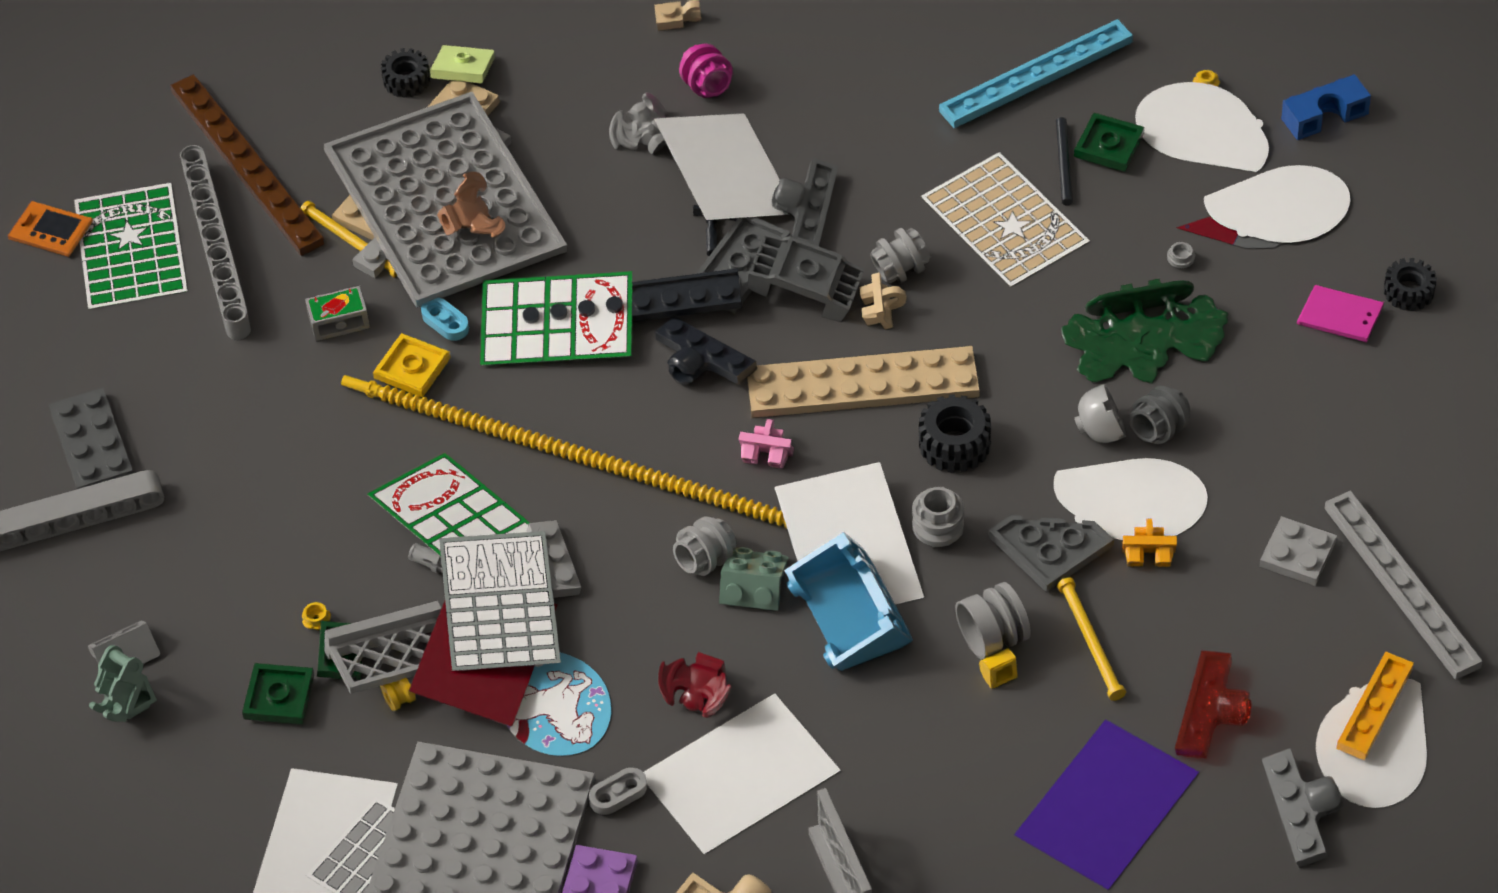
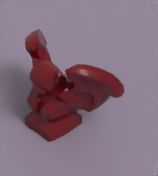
(699, 681)

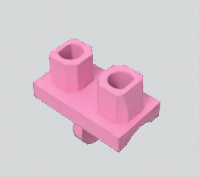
(766, 440)

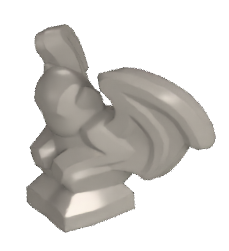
(643, 127)

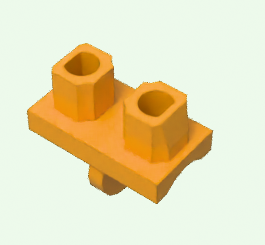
(1149, 540)

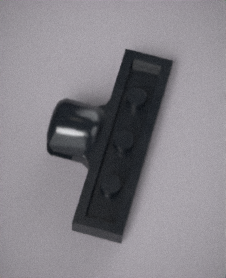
(701, 353)

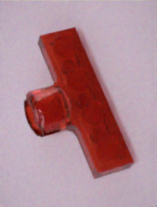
(1210, 705)

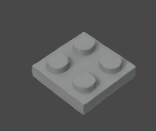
(1298, 551)

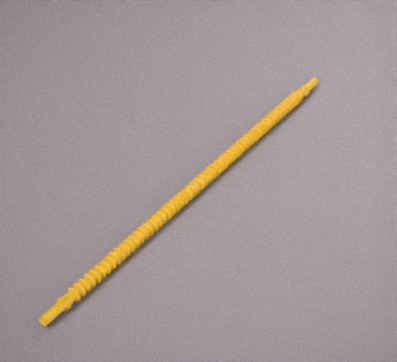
(372, 390)

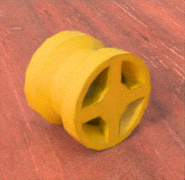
(397, 693)

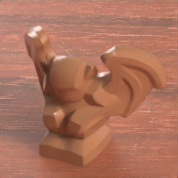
(470, 210)

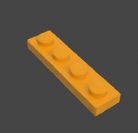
(1375, 706)

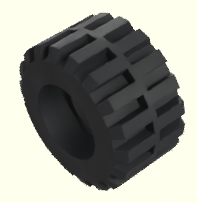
(954, 415)

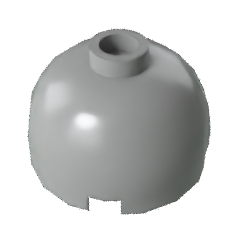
(1099, 416)

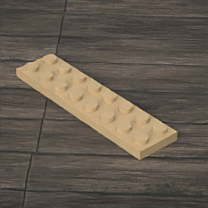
(862, 381)

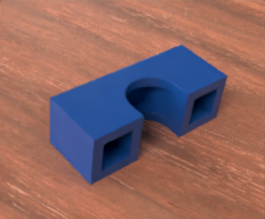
(1344, 97)

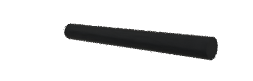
(1064, 161)

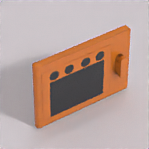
(50, 228)

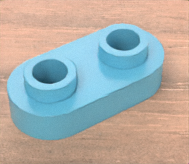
(449, 321)

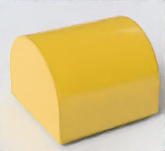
(999, 668)

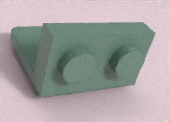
(752, 579)

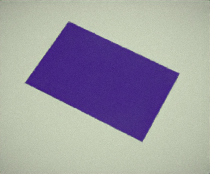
(1106, 804)

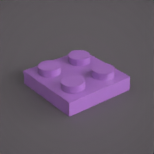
(600, 871)

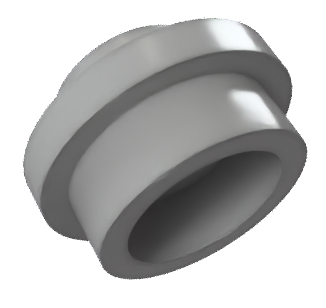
(1181, 255)

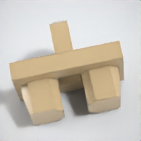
(882, 307)

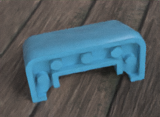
(848, 603)

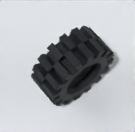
(402, 62)
(1410, 272)

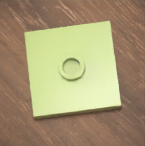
(462, 64)

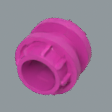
(706, 70)

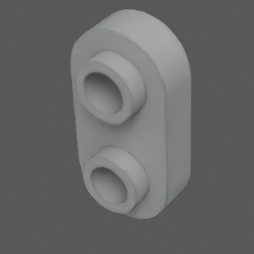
(616, 791)

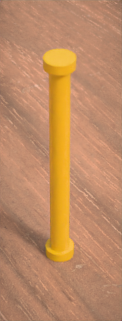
(309, 209)
(1115, 690)

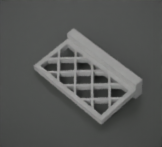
(381, 631)
(836, 850)

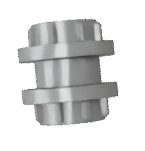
(900, 255)
(938, 517)
(704, 545)

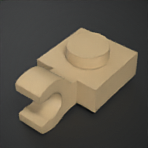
(673, 15)

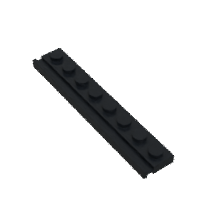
(666, 297)

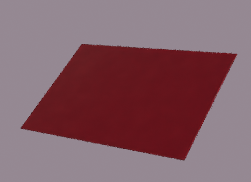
(484, 692)

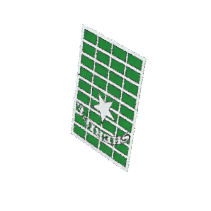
(131, 246)

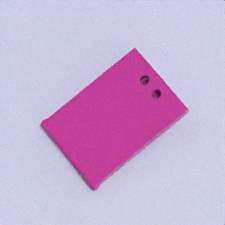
(1340, 313)

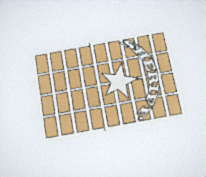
(1005, 219)

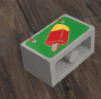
(337, 313)

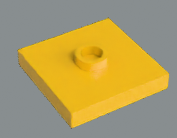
(411, 365)

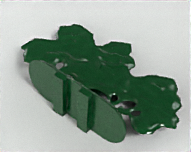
(1140, 339)

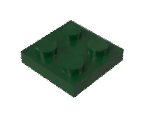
(1109, 142)
(278, 693)

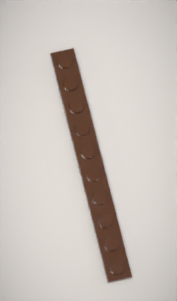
(247, 165)

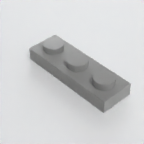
(562, 572)

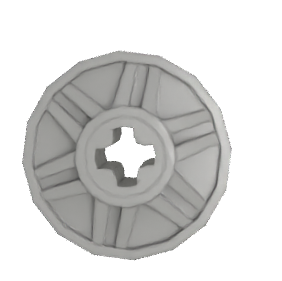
(993, 620)

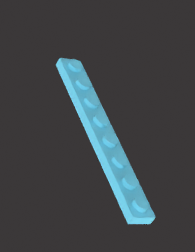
(1035, 73)

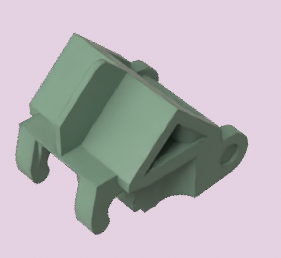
(123, 684)

